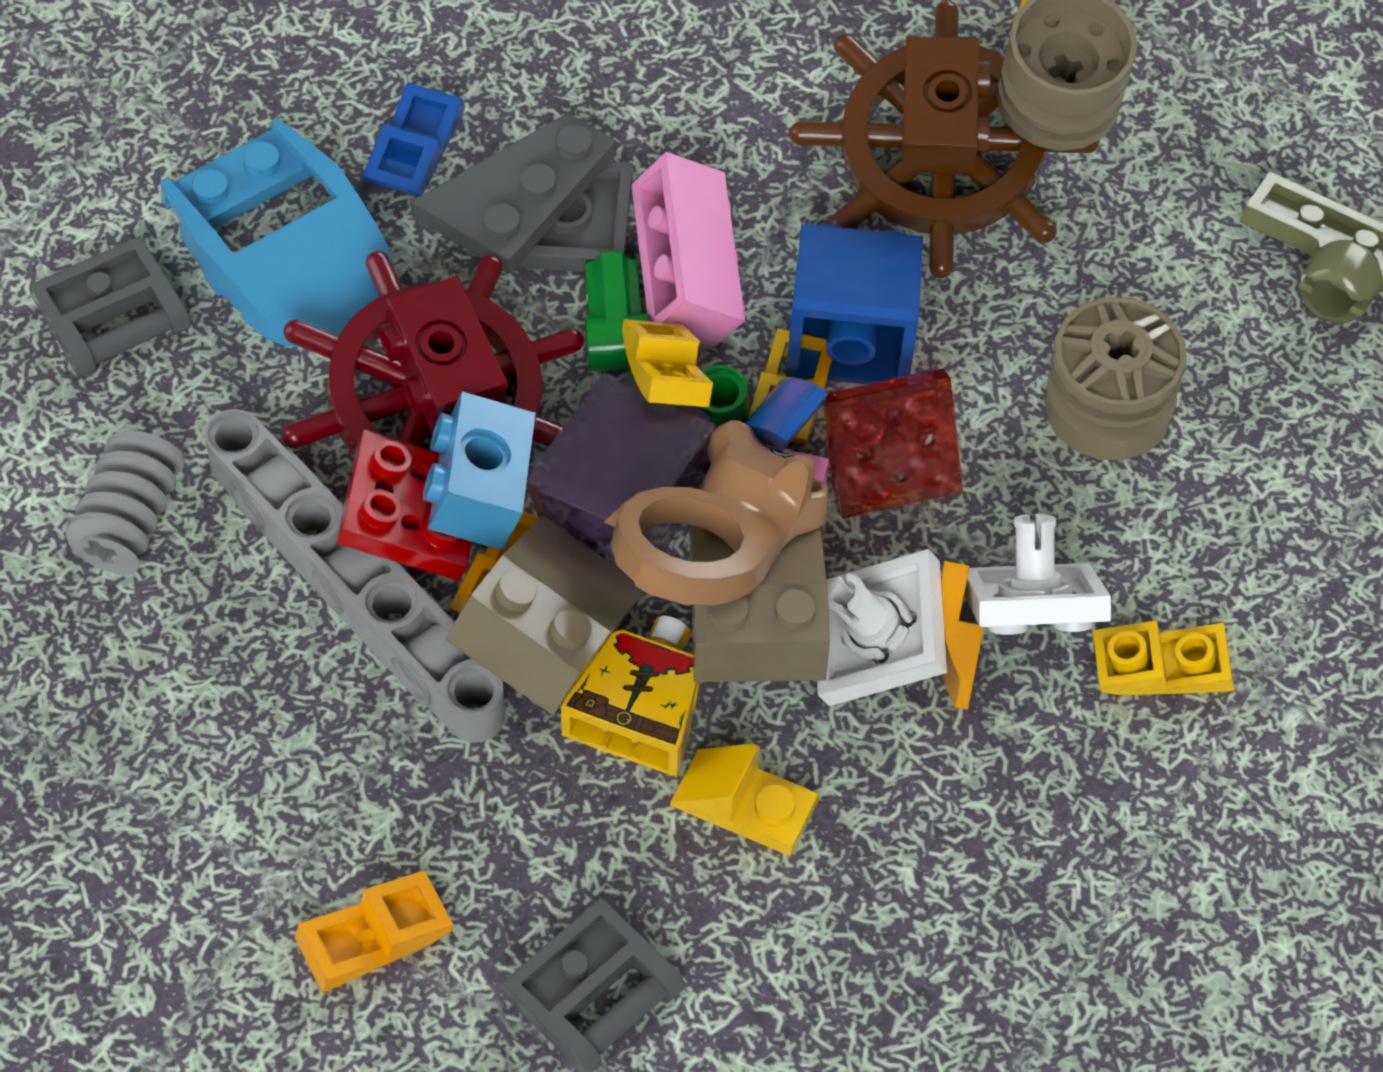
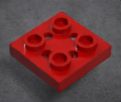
(396, 517)

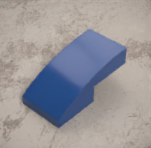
(414, 141)
(786, 411)

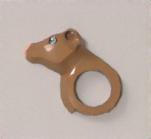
(749, 499)

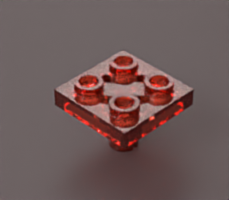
(865, 420)

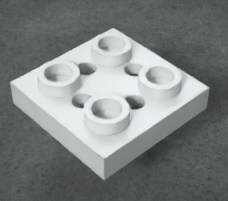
(1037, 588)
(873, 611)

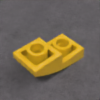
(1146, 661)

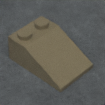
(544, 613)
(772, 631)

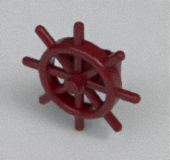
(434, 349)

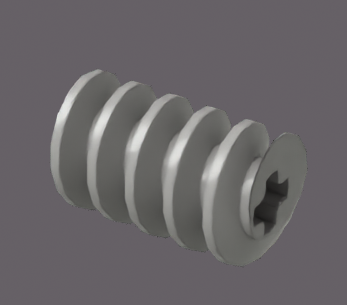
(124, 500)

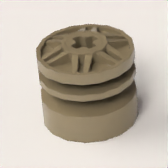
(1066, 71)
(1114, 378)

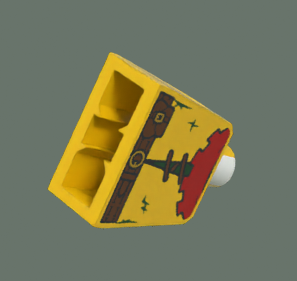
(637, 697)

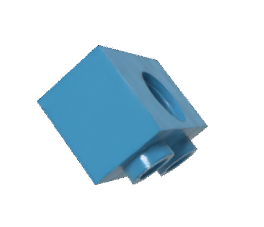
(480, 470)

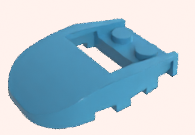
(301, 270)

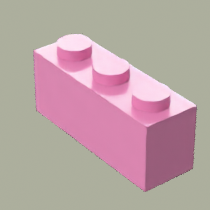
(688, 248)

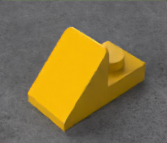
(738, 796)

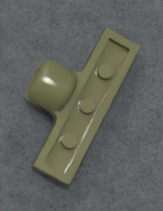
(1341, 241)

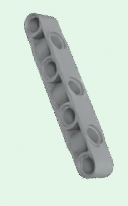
(288, 500)

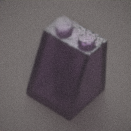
(610, 454)

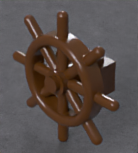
(945, 97)

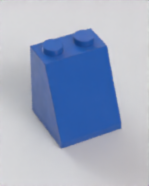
(859, 296)

